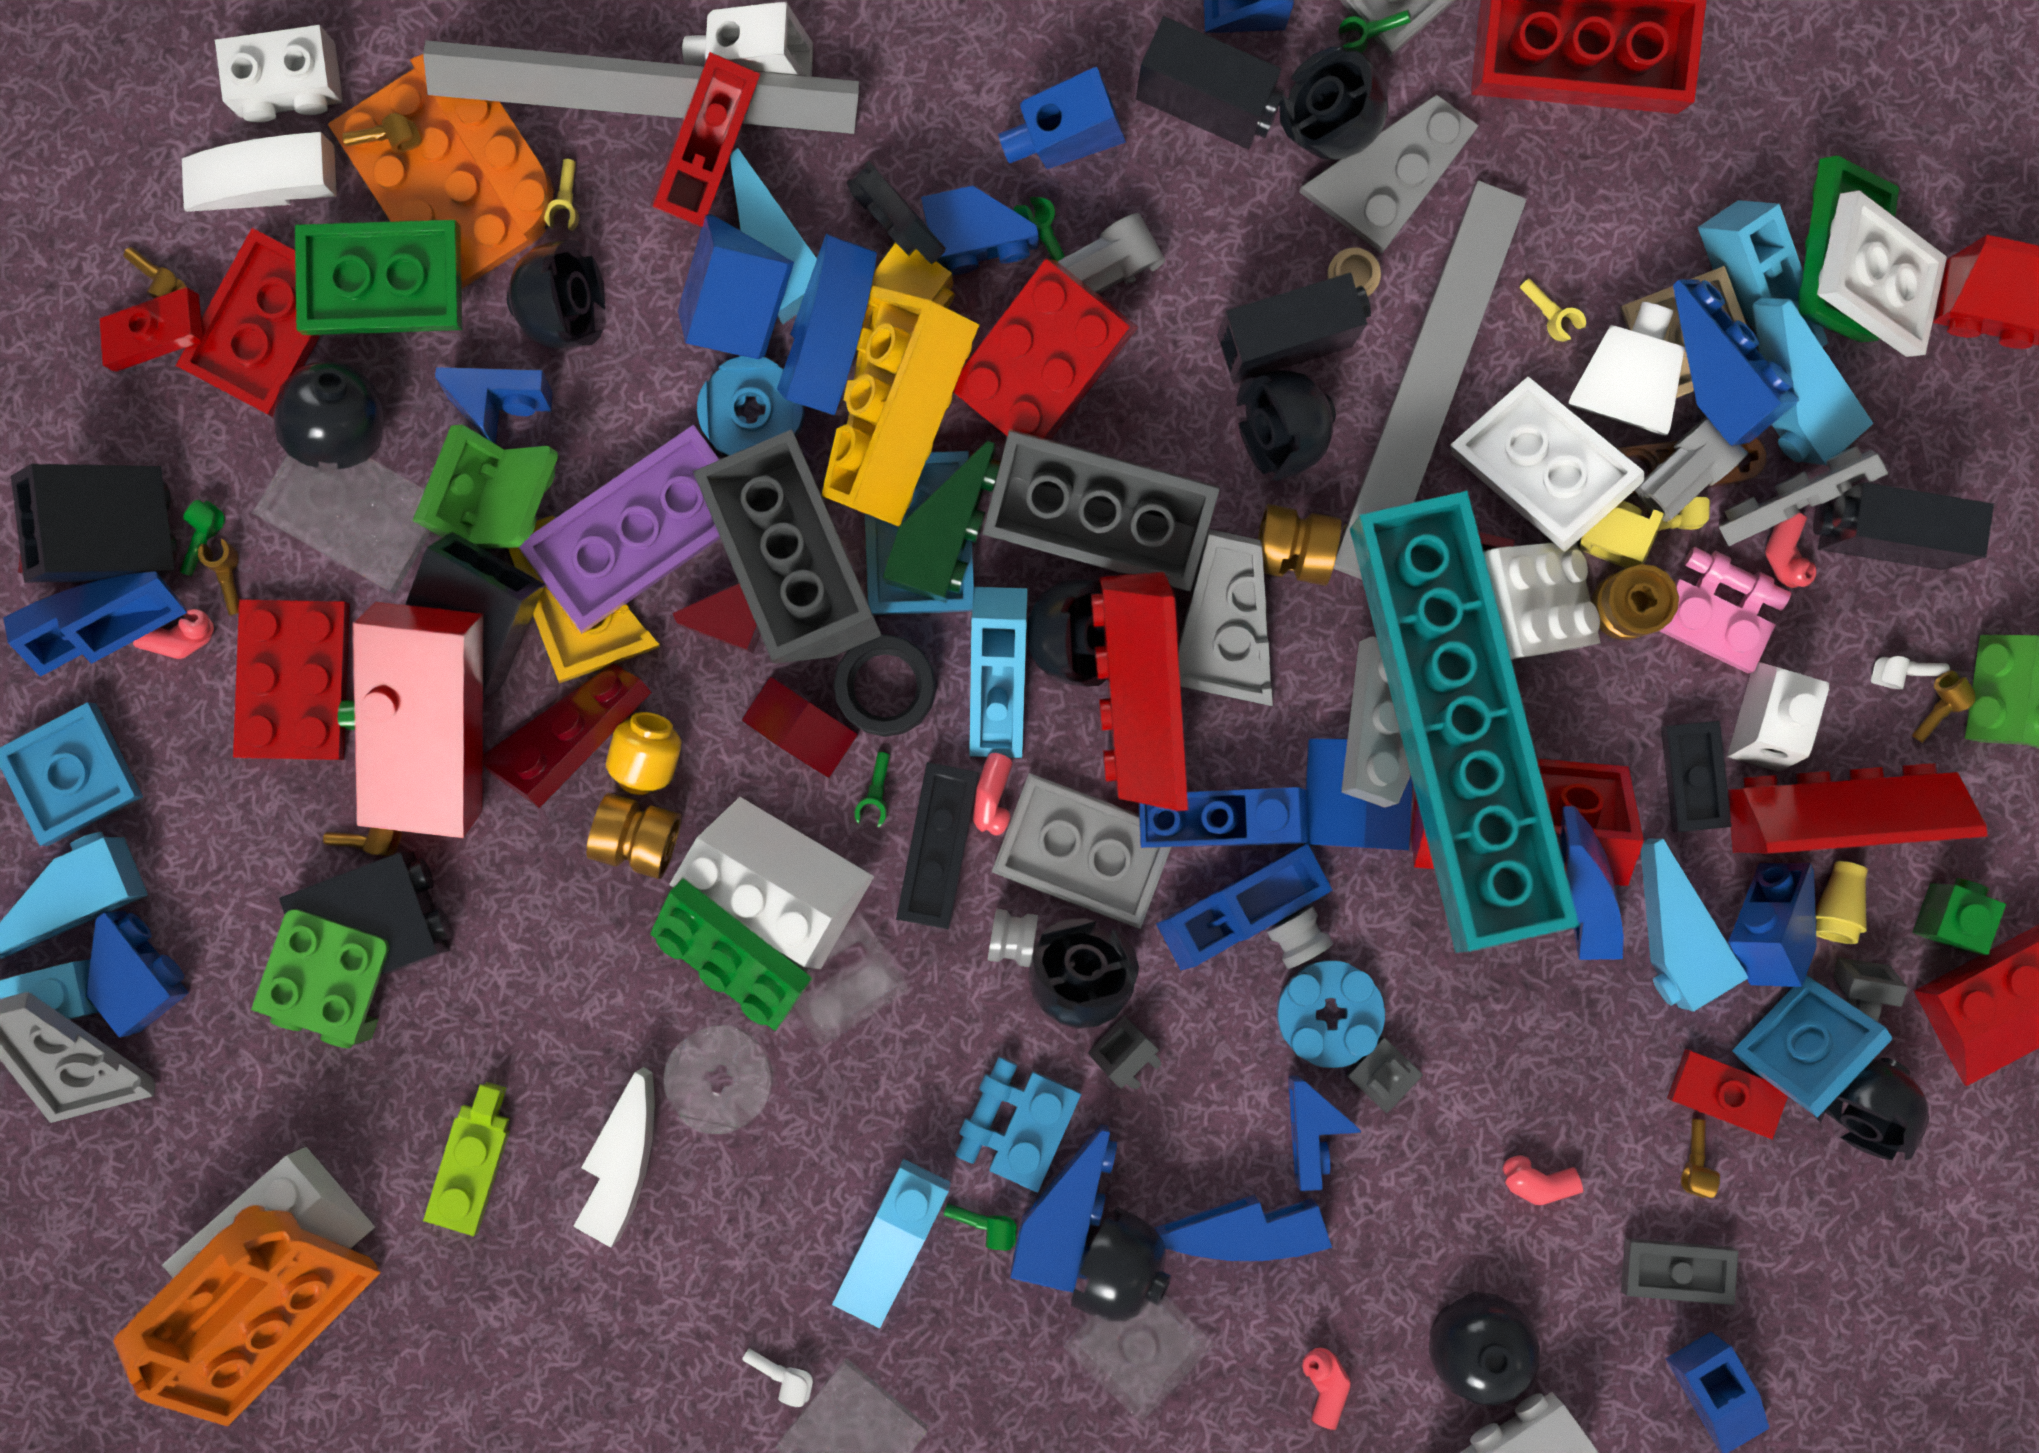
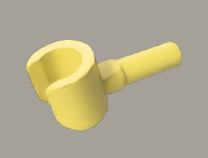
(564, 196)
(1553, 312)
(1691, 517)

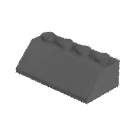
(1099, 509)
(786, 552)

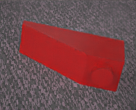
(705, 140)

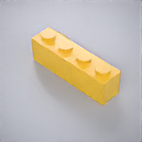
(896, 402)

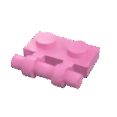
(1717, 625)

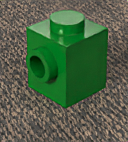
(1960, 916)

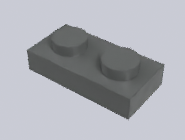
(1679, 1271)

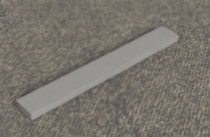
(627, 86)
(1436, 359)

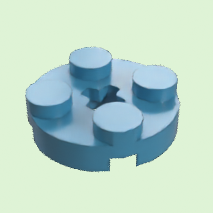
(729, 390)
(1307, 992)

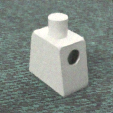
(755, 37)
(1634, 373)
(1778, 714)

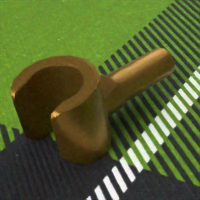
(395, 127)
(163, 279)
(224, 572)
(1955, 696)
(377, 842)
(1695, 1177)

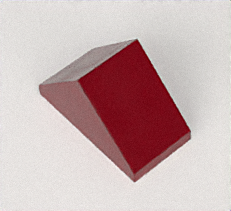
(723, 618)
(799, 727)

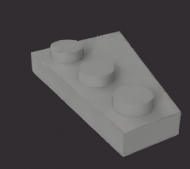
(1393, 175)
(1798, 491)
(1225, 623)
(1375, 752)
(63, 1064)

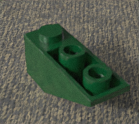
(934, 536)

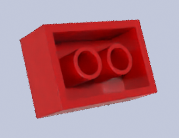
(1043, 354)

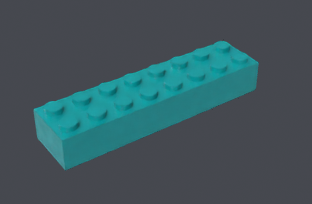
(1462, 723)

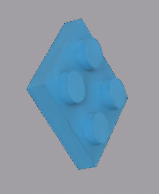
(68, 774)
(1812, 1045)

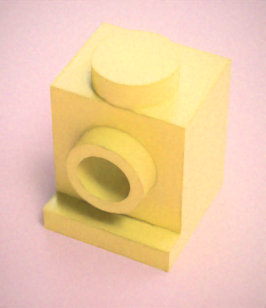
(1623, 536)

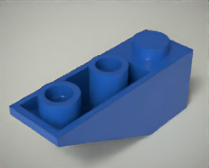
(1727, 372)
(1229, 819)
(1057, 1224)

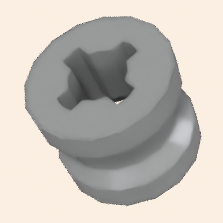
(1012, 937)
(1299, 937)

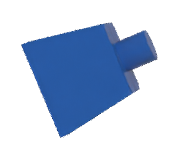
(1084, 120)

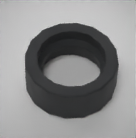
(892, 725)

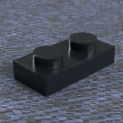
(1696, 776)

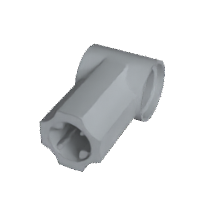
(1117, 256)
(1699, 460)

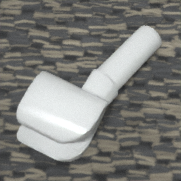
(1892, 671)
(795, 1382)

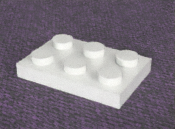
(1881, 274)
(1547, 463)
(1542, 598)

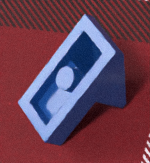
(484, 392)
(1311, 1117)

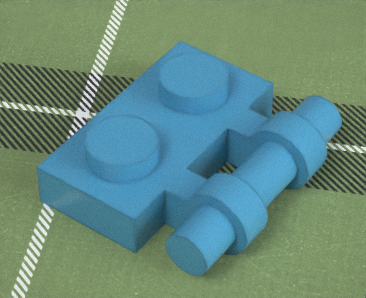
(1033, 1131)

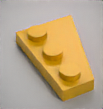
(577, 654)

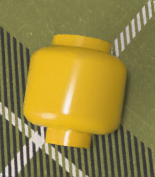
(643, 753)

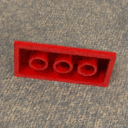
(1992, 292)
(1142, 689)
(1600, 795)
(1852, 811)
(1987, 1007)

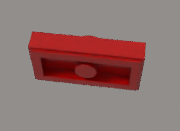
(151, 329)
(1727, 1094)

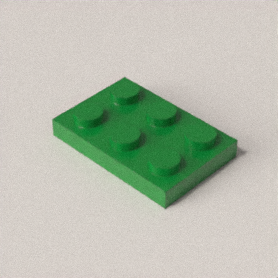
(1835, 177)
(378, 277)
(728, 955)

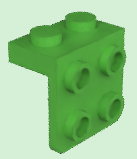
(485, 490)
(2006, 691)
(322, 979)

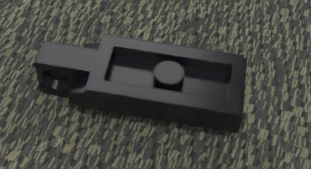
(894, 214)

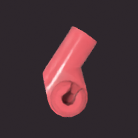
(1785, 557)
(180, 640)
(988, 795)
(1538, 1187)
(1332, 1384)

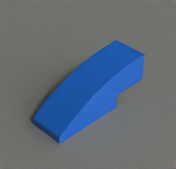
(828, 325)
(91, 620)
(1591, 889)
(1244, 907)
(1246, 1234)

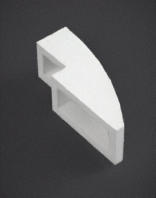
(260, 173)
(620, 1161)

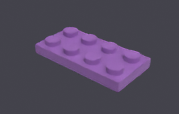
(626, 533)

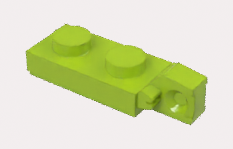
(470, 1163)

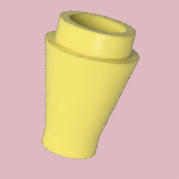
(1843, 904)

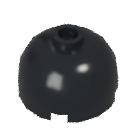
(1335, 104)
(552, 285)
(328, 415)
(1285, 422)
(1063, 633)
(1082, 973)
(1883, 1110)
(1123, 1270)
(1484, 1349)

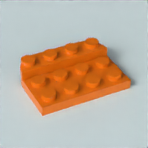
(465, 170)
(239, 1315)

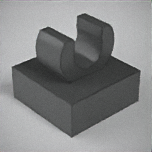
(1869, 985)
(1124, 1053)
(1384, 1075)

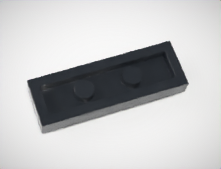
(937, 845)

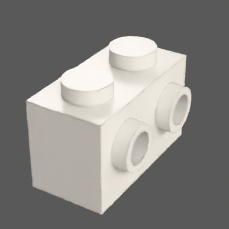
(279, 73)

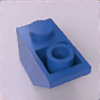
(977, 229)
(1777, 925)
(128, 976)
(1719, 1391)

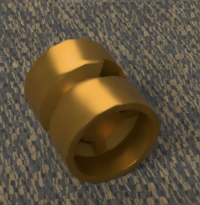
(1299, 544)
(1635, 602)
(628, 834)

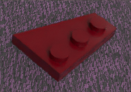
(562, 738)

